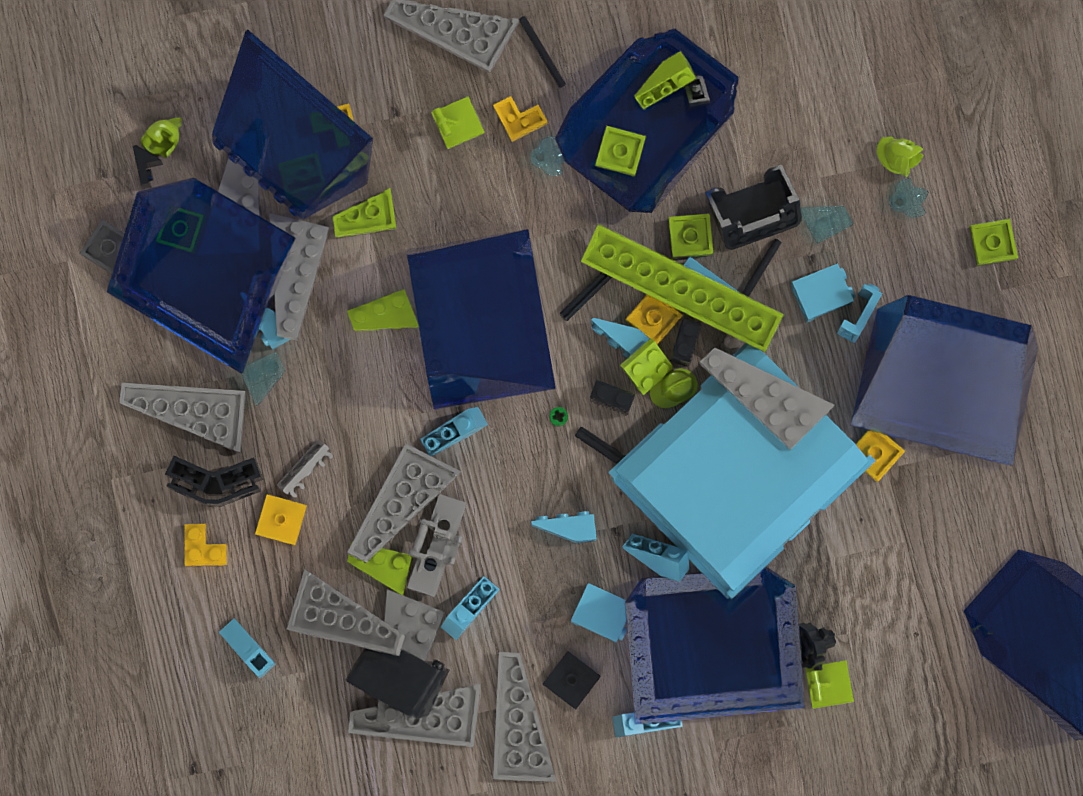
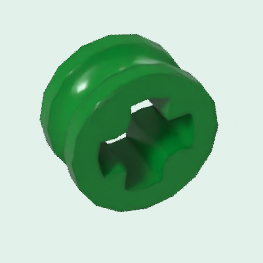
(561, 411)

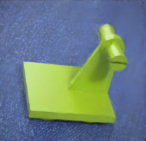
(457, 122)
(829, 685)

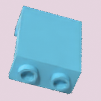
(822, 292)
(852, 332)
(601, 613)

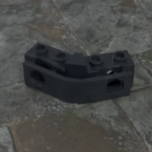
(214, 483)

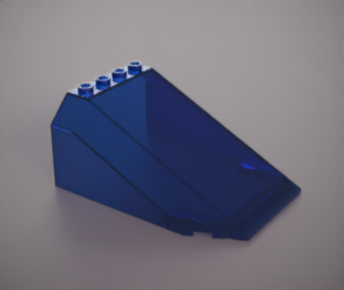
(672, 131)
(1033, 633)

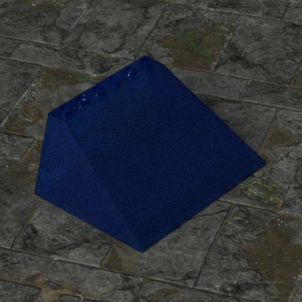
(289, 133)
(201, 267)
(480, 319)
(947, 378)
(711, 653)

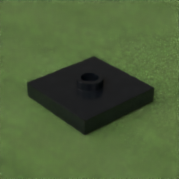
(571, 680)

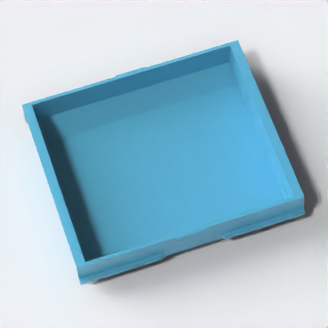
(731, 485)

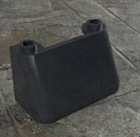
(755, 210)
(399, 680)

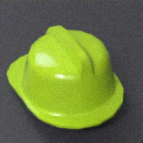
(674, 388)

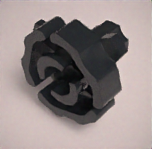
(814, 645)

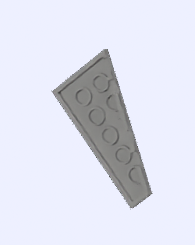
(299, 273)
(774, 402)
(201, 411)
(406, 492)
(334, 617)
(420, 627)

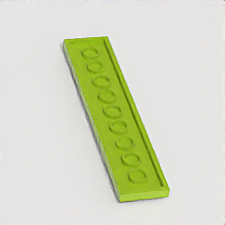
(682, 288)

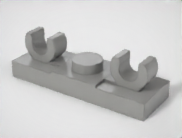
(304, 467)

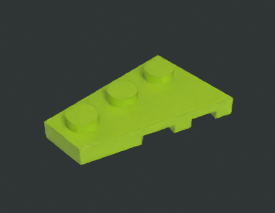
(368, 217)
(384, 313)
(386, 567)

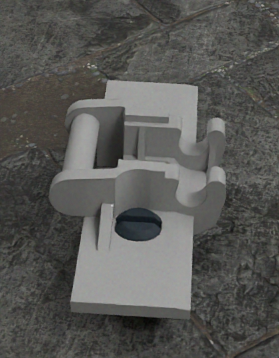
(443, 548)

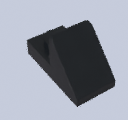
(696, 94)
(144, 161)

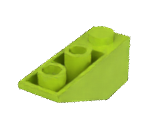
(666, 79)

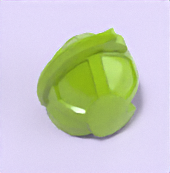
(162, 137)
(898, 155)

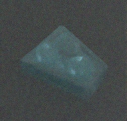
(826, 221)
(263, 376)

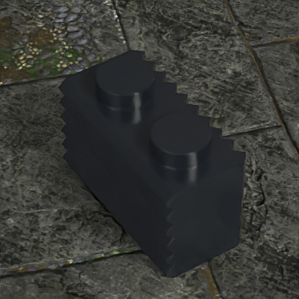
(685, 342)
(612, 397)

